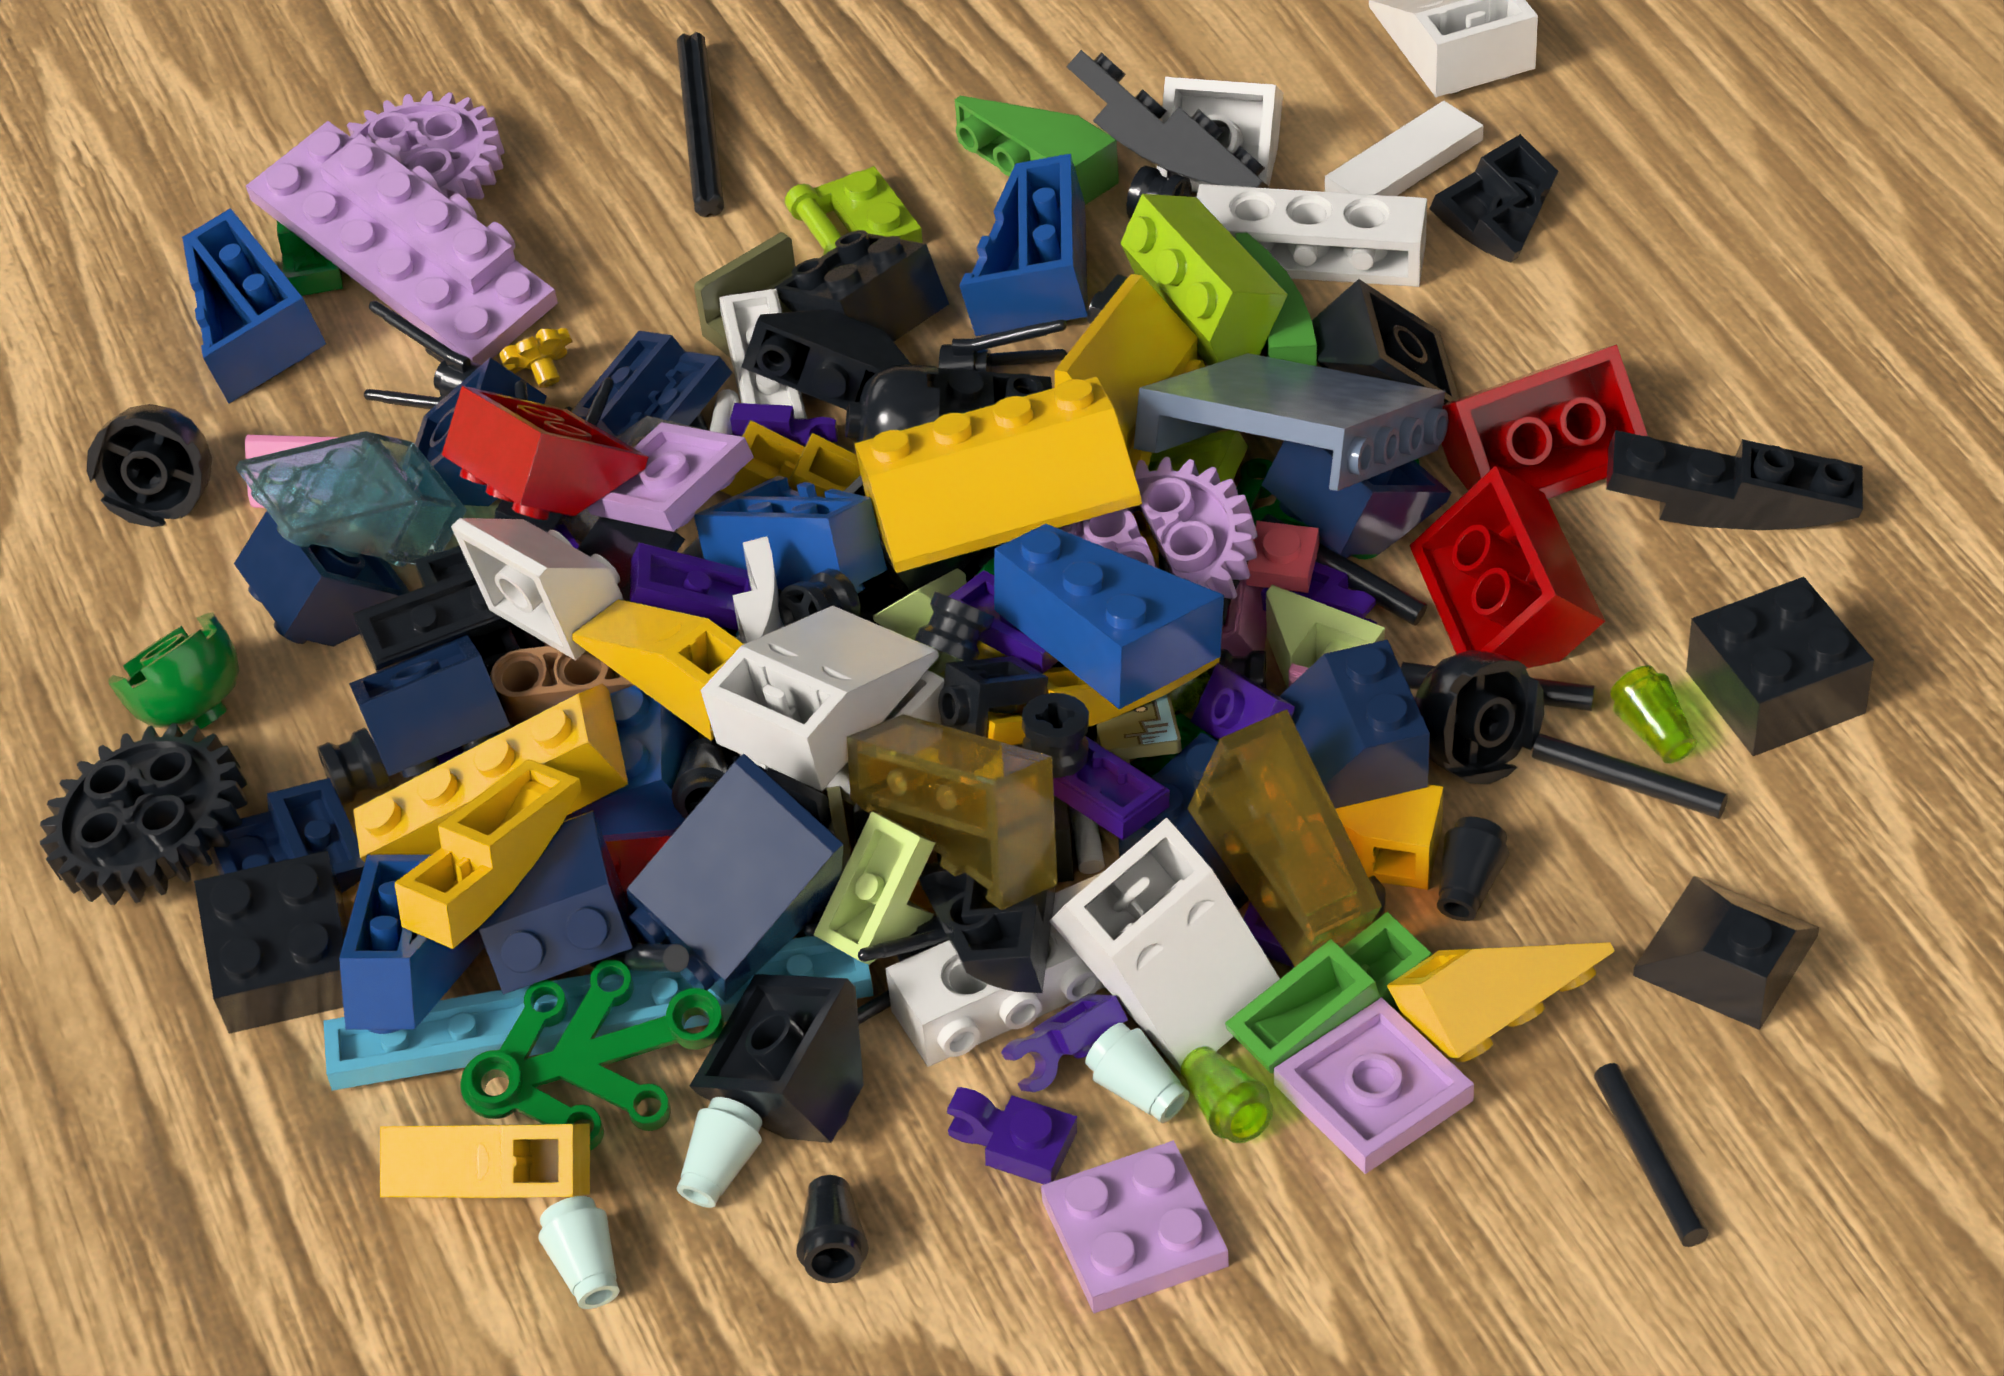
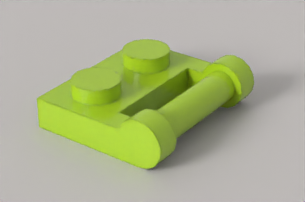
(860, 202)

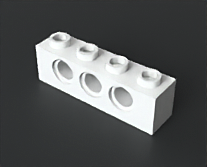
(1328, 232)
(954, 1012)

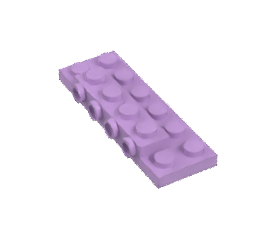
(404, 240)

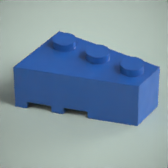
(1035, 254)
(245, 307)
(802, 531)
(1105, 613)
(388, 971)

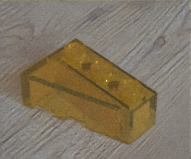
(969, 795)
(1283, 838)

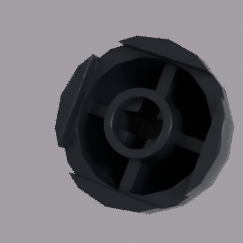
(894, 401)
(150, 464)
(1480, 714)

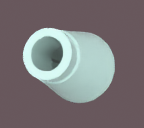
(1136, 1072)
(718, 1149)
(581, 1249)

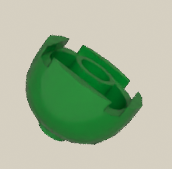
(181, 677)

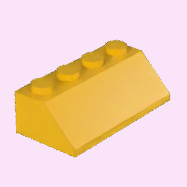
(1130, 346)
(997, 473)
(570, 737)

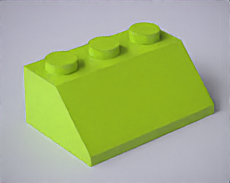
(1203, 275)

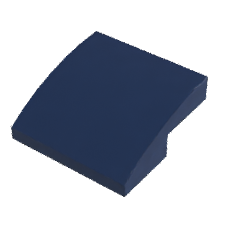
(656, 380)
(297, 824)

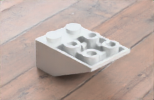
(1461, 40)
(809, 688)
(1167, 943)

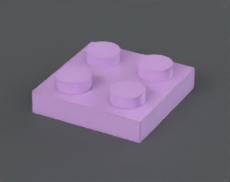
(680, 476)
(1373, 1085)
(1134, 1226)

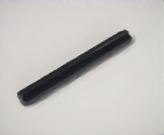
(700, 125)

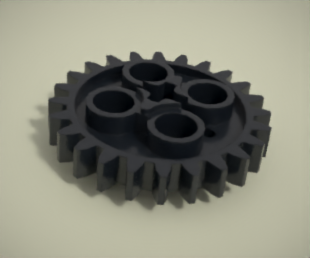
(144, 813)

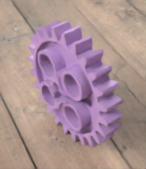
(443, 137)
(1193, 520)

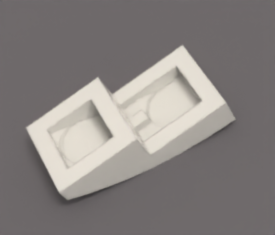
(758, 609)

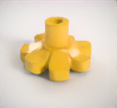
(538, 355)

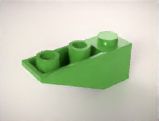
(1020, 134)

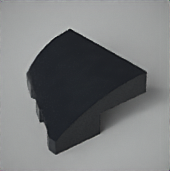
(1498, 200)
(992, 944)

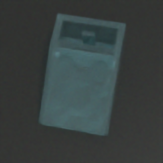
(357, 497)

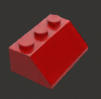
(1545, 424)
(536, 454)
(1506, 574)

